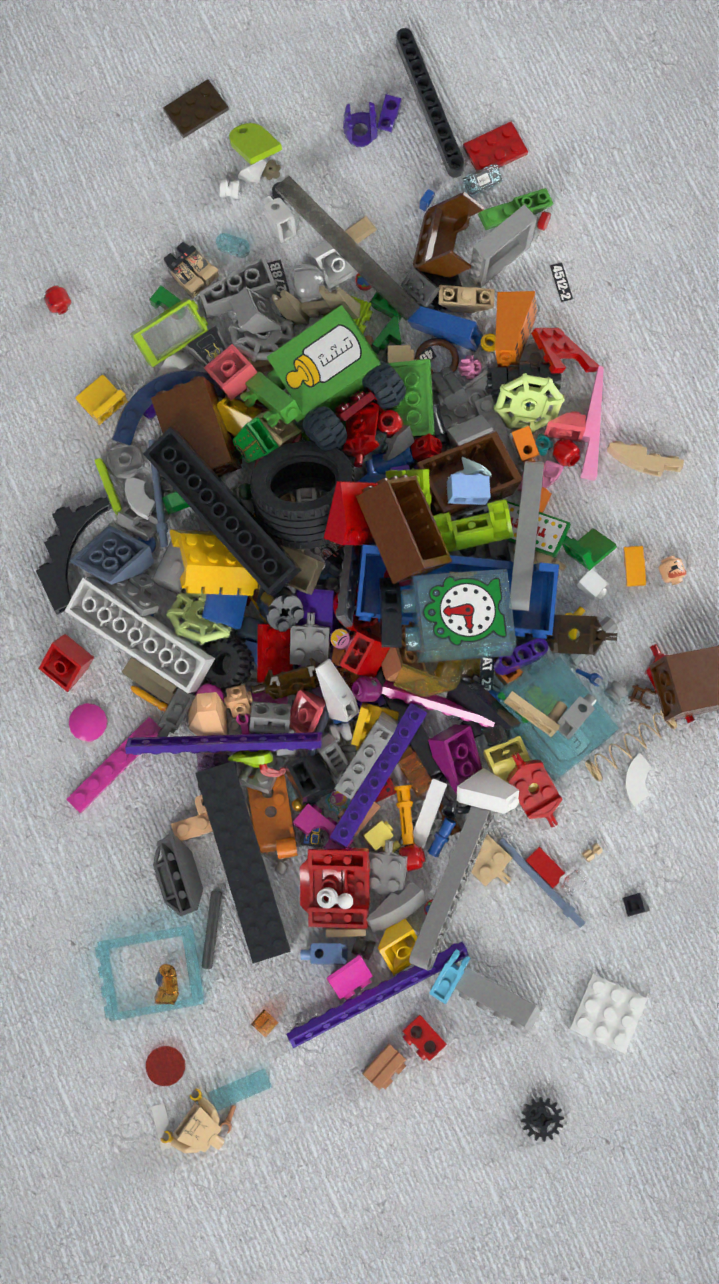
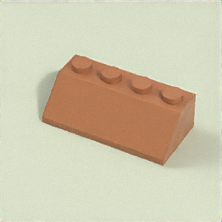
(397, 656)

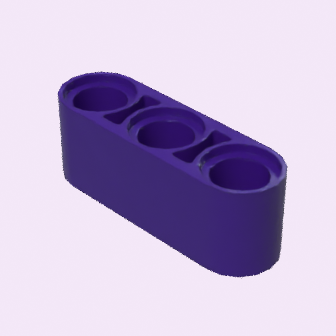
(527, 651)

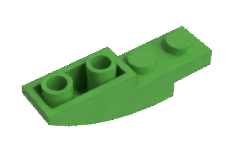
(534, 201)

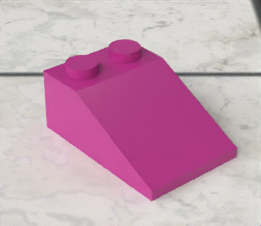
(350, 977)

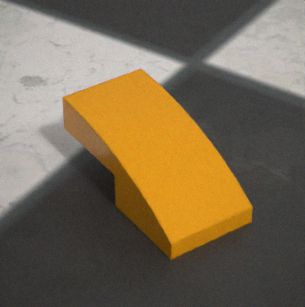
(634, 566)

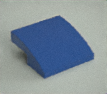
(225, 609)

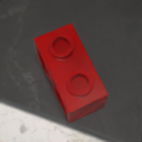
(428, 1034)

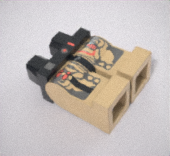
(191, 269)

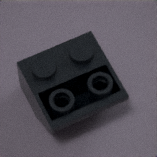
(309, 778)

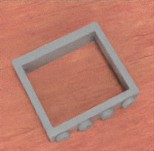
(502, 246)
(366, 755)

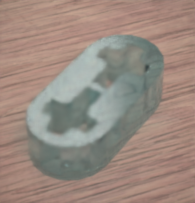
(233, 241)

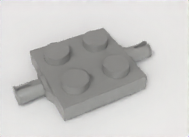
(309, 642)
(387, 871)

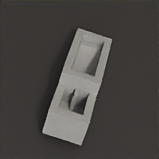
(396, 908)

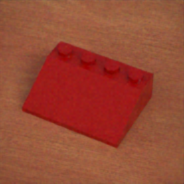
(346, 520)

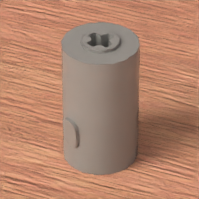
(170, 570)

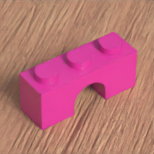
(311, 818)

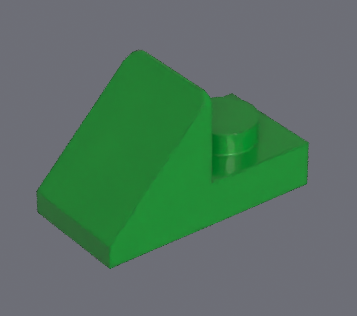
(390, 332)

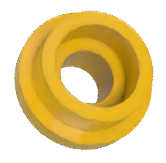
(488, 337)

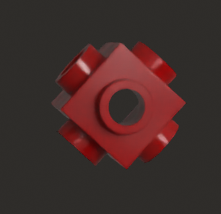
(426, 447)

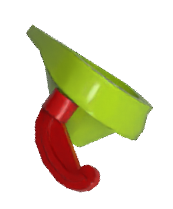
(258, 760)

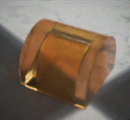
(264, 1023)

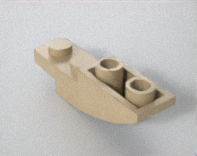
(636, 458)

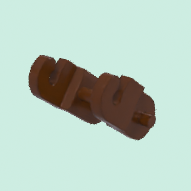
(632, 698)

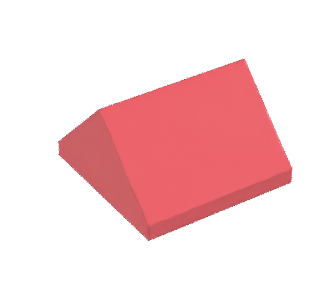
(306, 712)

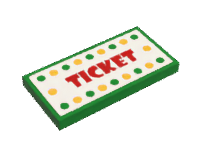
(550, 531)

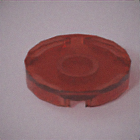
(165, 1066)

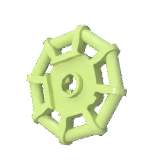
(528, 394)
(194, 620)

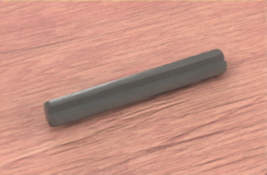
(211, 929)

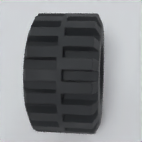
(240, 663)

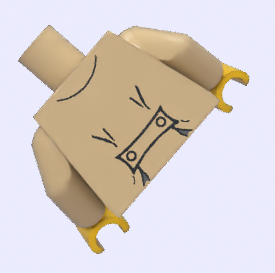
(197, 1129)

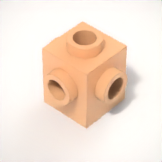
(238, 700)

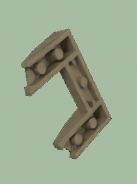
(301, 312)

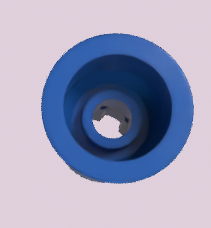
(402, 459)

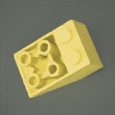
(500, 759)

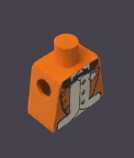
(521, 440)

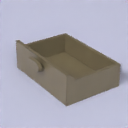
(311, 570)

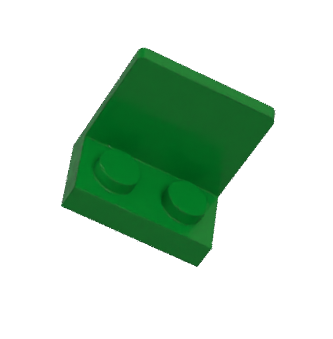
(589, 549)

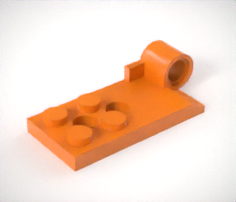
(273, 832)

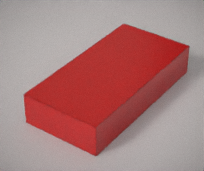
(545, 867)

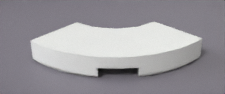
(137, 499)
(635, 780)

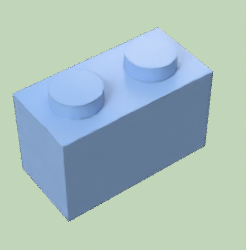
(468, 489)

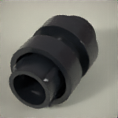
(542, 370)

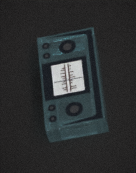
(482, 179)

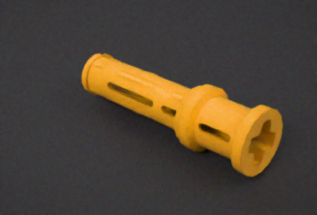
(404, 804)

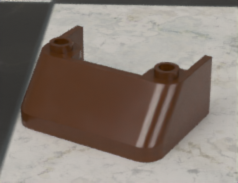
(439, 234)

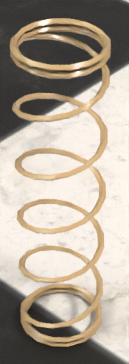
(597, 774)

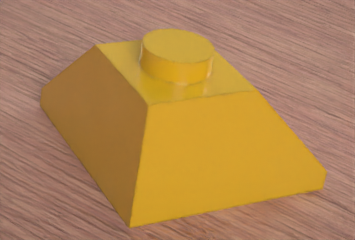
(236, 414)
(397, 945)

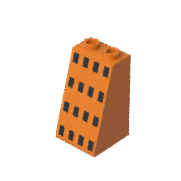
(513, 325)

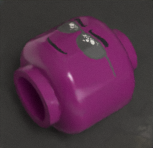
(367, 689)

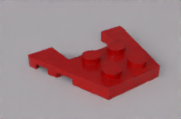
(559, 346)

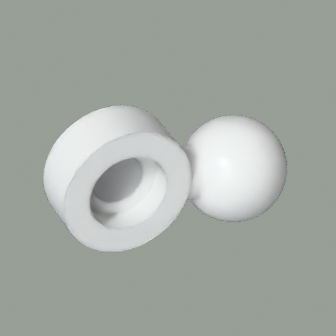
(344, 900)

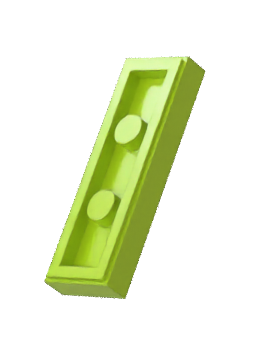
(109, 487)

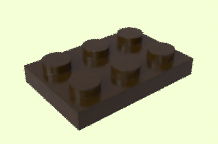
(195, 108)

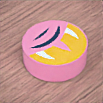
(340, 638)

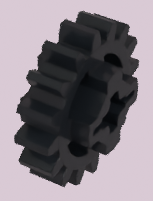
(542, 1128)

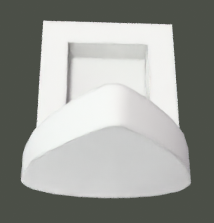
(252, 172)

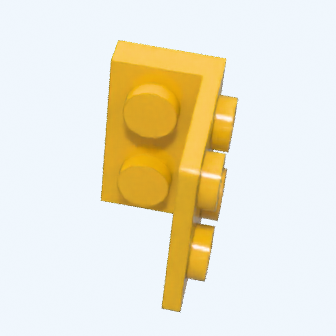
(101, 399)
(367, 717)

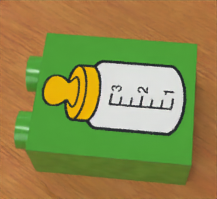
(324, 363)

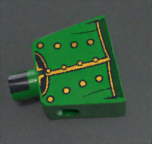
(253, 441)

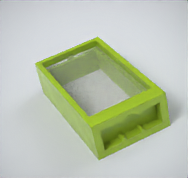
(169, 331)

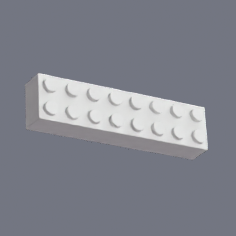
(139, 636)

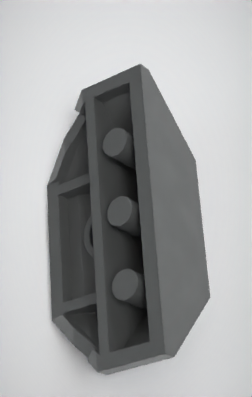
(177, 875)

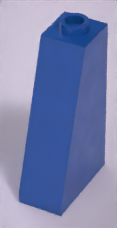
(448, 327)

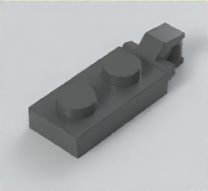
(175, 712)

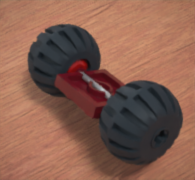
(381, 386)

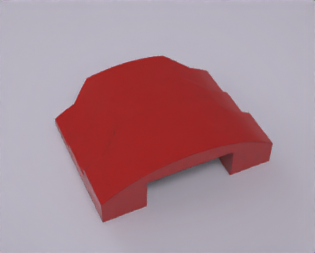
(344, 872)

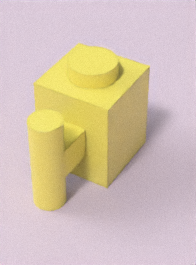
(377, 834)

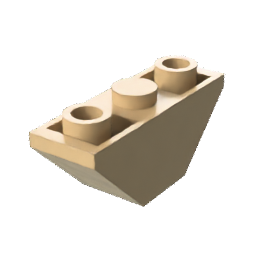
(466, 298)

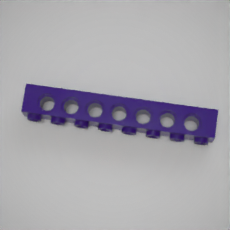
(378, 776)

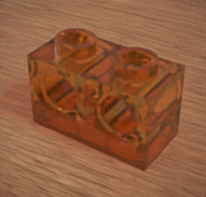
(415, 774)

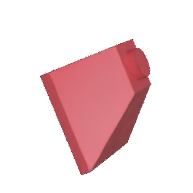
(567, 426)

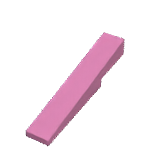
(592, 429)

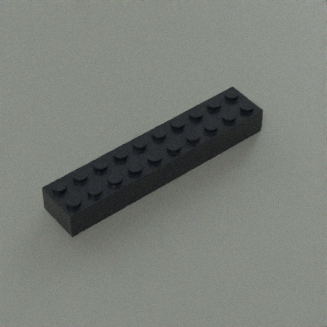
(222, 511)
(243, 862)

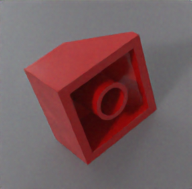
(65, 662)

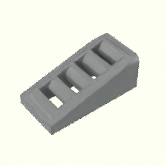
(328, 745)

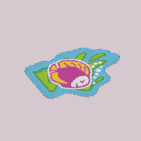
(337, 801)

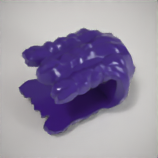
(368, 119)

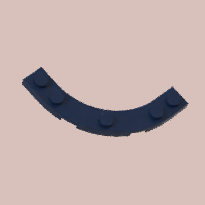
(142, 401)

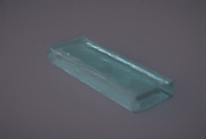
(240, 1089)

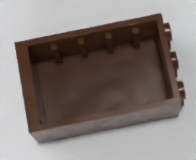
(195, 415)
(485, 451)
(403, 528)
(687, 682)

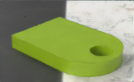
(253, 142)

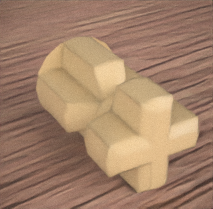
(589, 854)

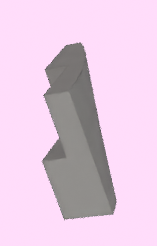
(138, 525)

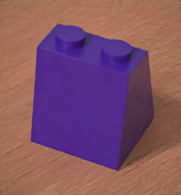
(322, 604)

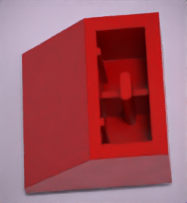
(363, 653)

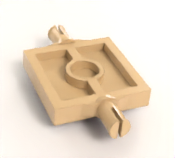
(491, 862)

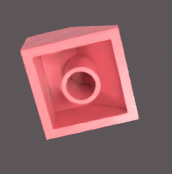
(230, 371)

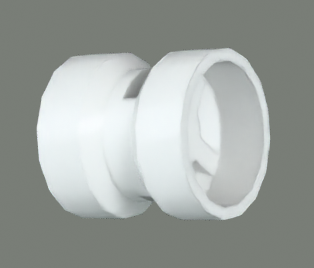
(229, 188)
(345, 731)

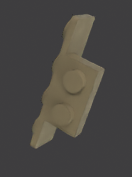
(149, 680)

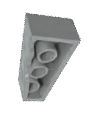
(253, 275)
(498, 999)

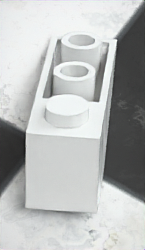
(336, 693)

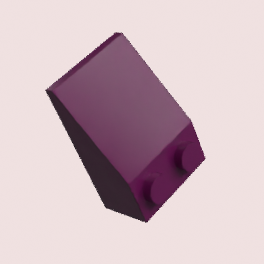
(456, 754)

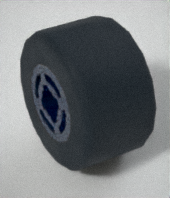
(248, 630)

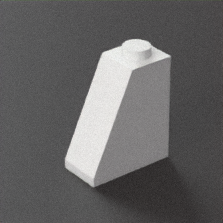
(488, 792)

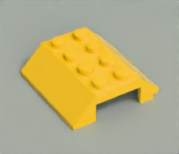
(210, 565)

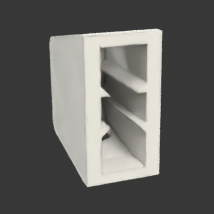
(279, 218)

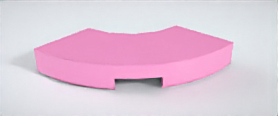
(550, 474)

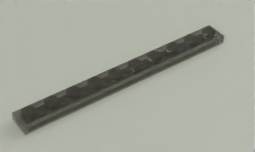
(347, 247)

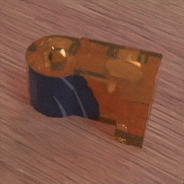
(168, 986)

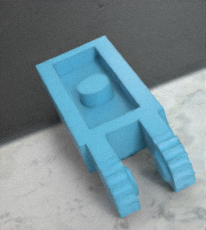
(449, 978)

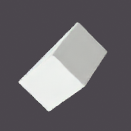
(176, 363)

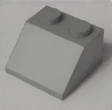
(254, 312)
(468, 431)

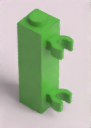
(271, 396)

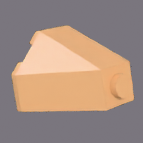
(207, 715)

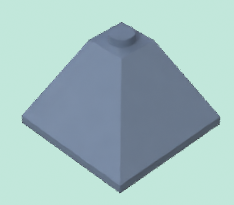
(114, 556)

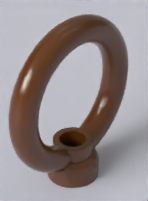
(444, 343)

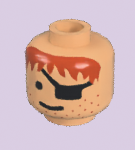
(672, 570)

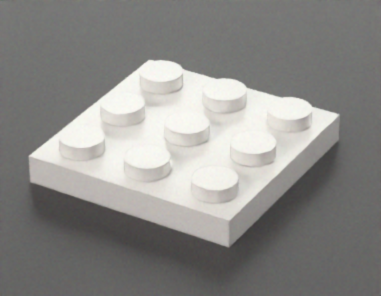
(608, 1013)

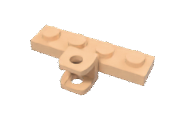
(194, 826)

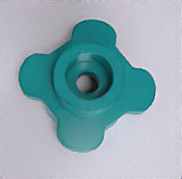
(547, 444)

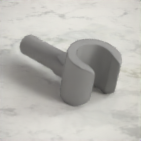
(281, 868)

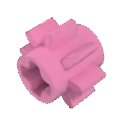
(470, 367)

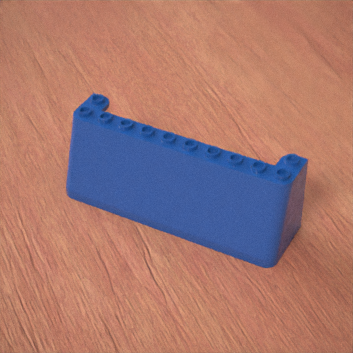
(537, 620)

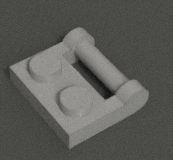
(261, 782)

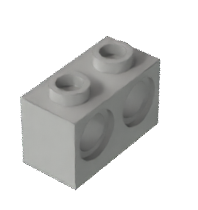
(270, 717)

